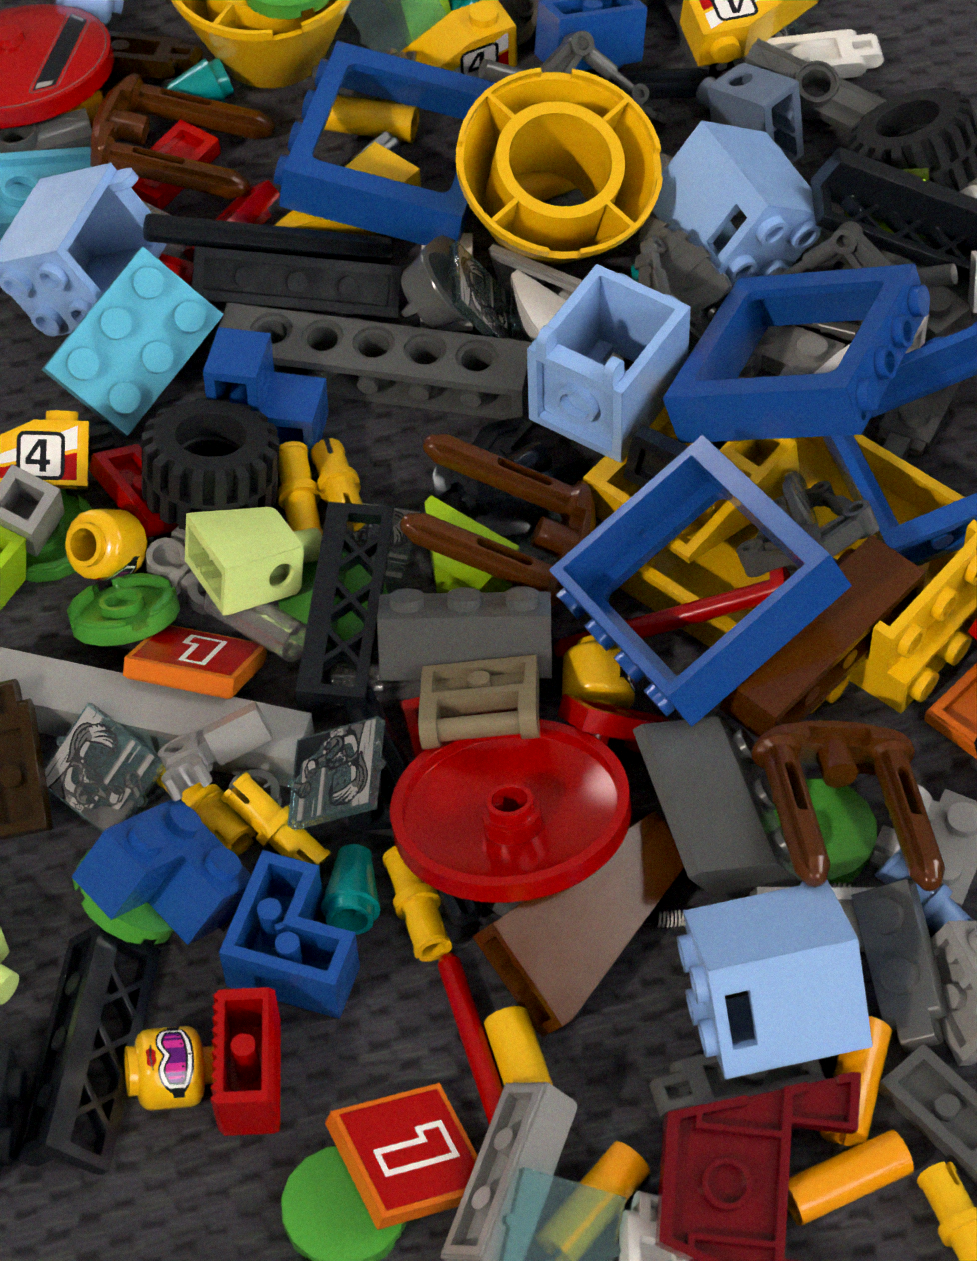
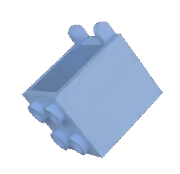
(733, 171)
(72, 244)
(594, 398)
(799, 973)

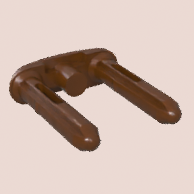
(119, 120)
(572, 502)
(842, 754)

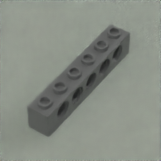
(394, 361)

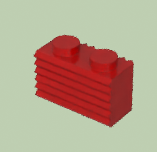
(246, 1061)

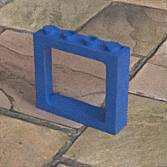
(361, 197)
(921, 372)
(719, 406)
(651, 522)

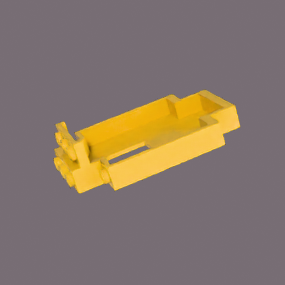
(901, 656)

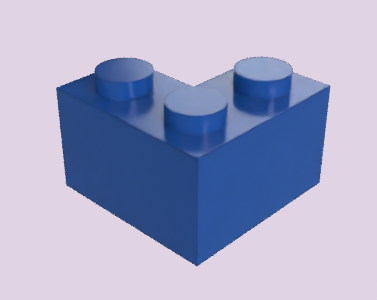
(614, 25)
(243, 371)
(170, 863)
(282, 945)

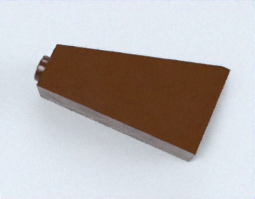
(563, 944)

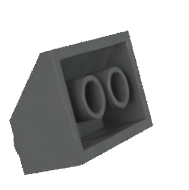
(461, 628)
(716, 806)

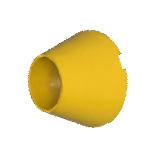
(262, 48)
(565, 127)

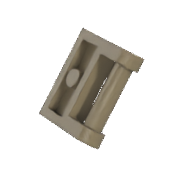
(476, 688)

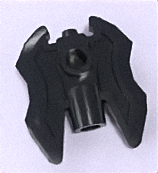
(492, 506)

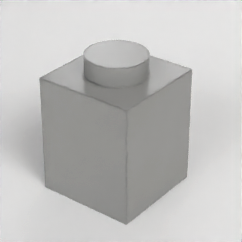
(29, 507)

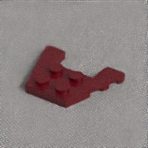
(731, 1166)

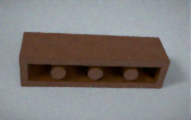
(831, 644)

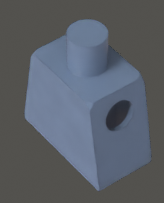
(757, 101)

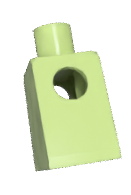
(247, 556)

